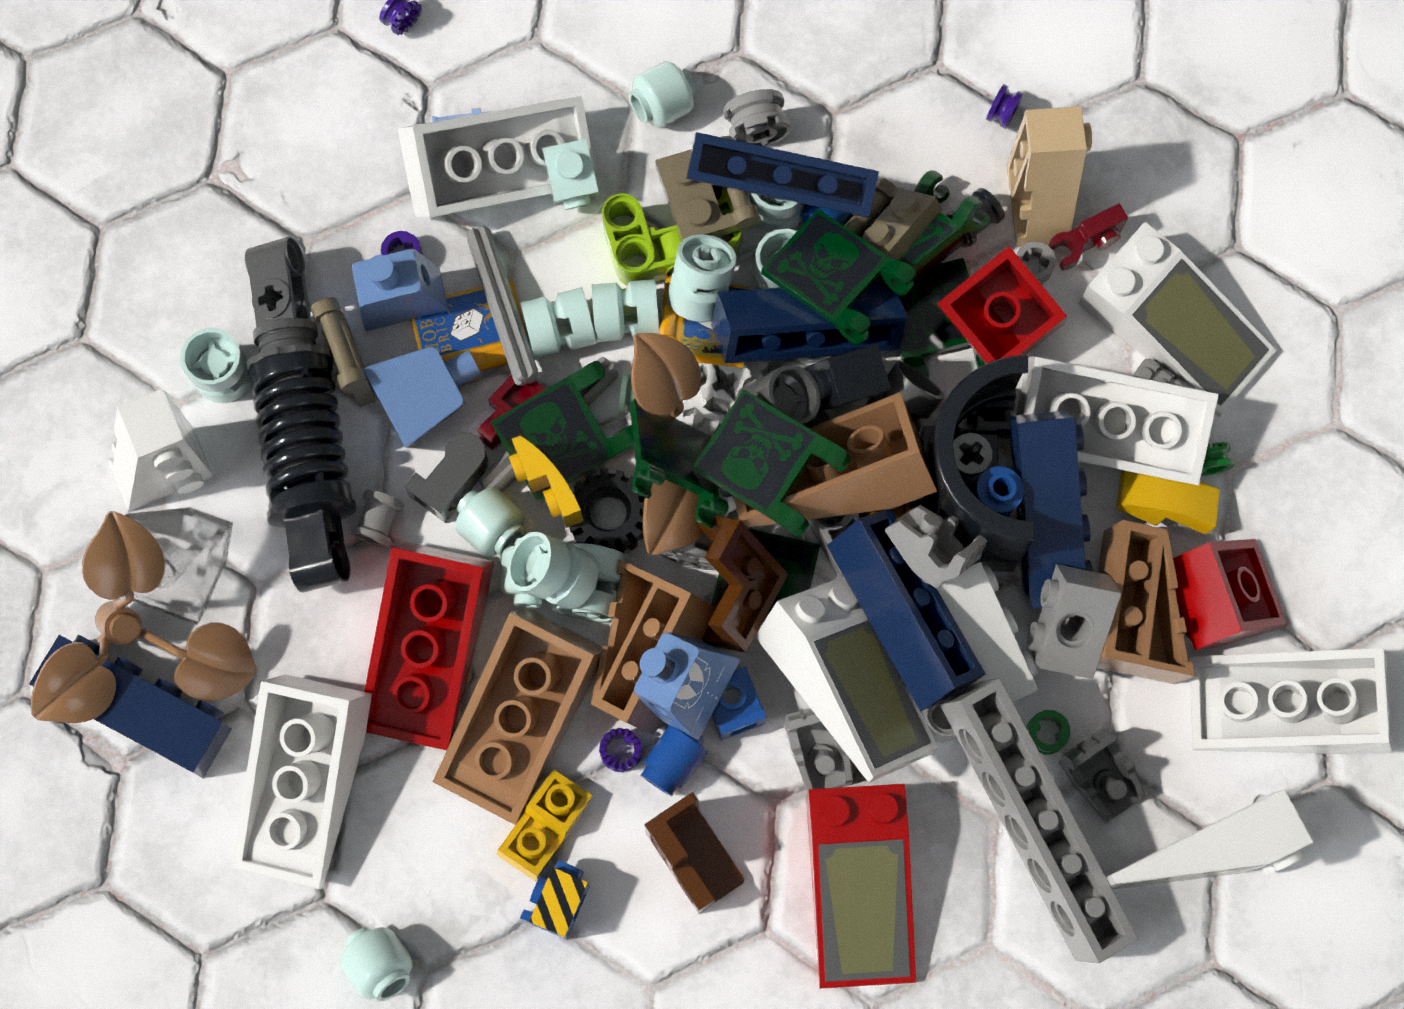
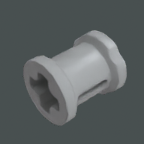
(982, 457)
(377, 518)

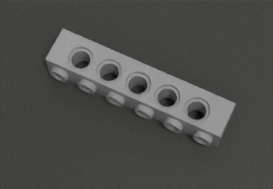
(1039, 821)

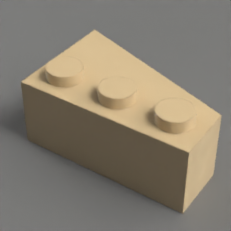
(1047, 172)

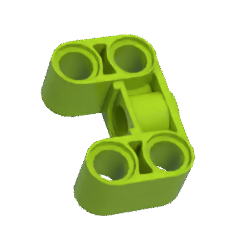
(656, 246)

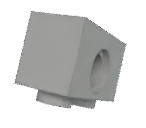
(1079, 646)

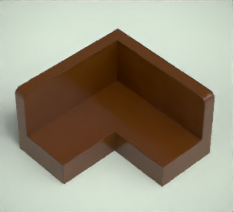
(752, 580)
(693, 853)

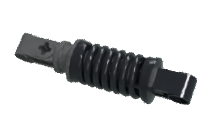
(297, 419)

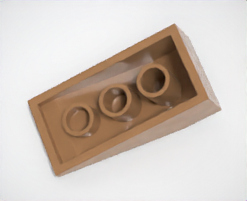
(883, 473)
(518, 714)

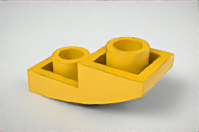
(541, 473)
(1161, 498)
(544, 825)

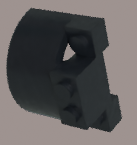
(986, 402)

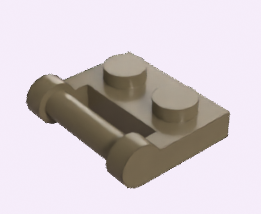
(695, 203)
(901, 222)
(344, 350)

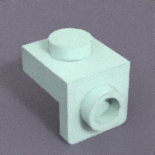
(571, 173)

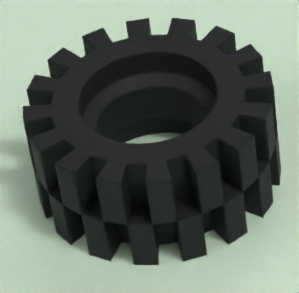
(613, 486)

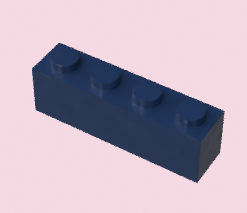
(782, 174)
(778, 326)
(1053, 485)
(905, 613)
(157, 715)

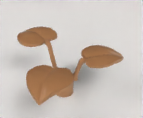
(660, 379)
(115, 564)

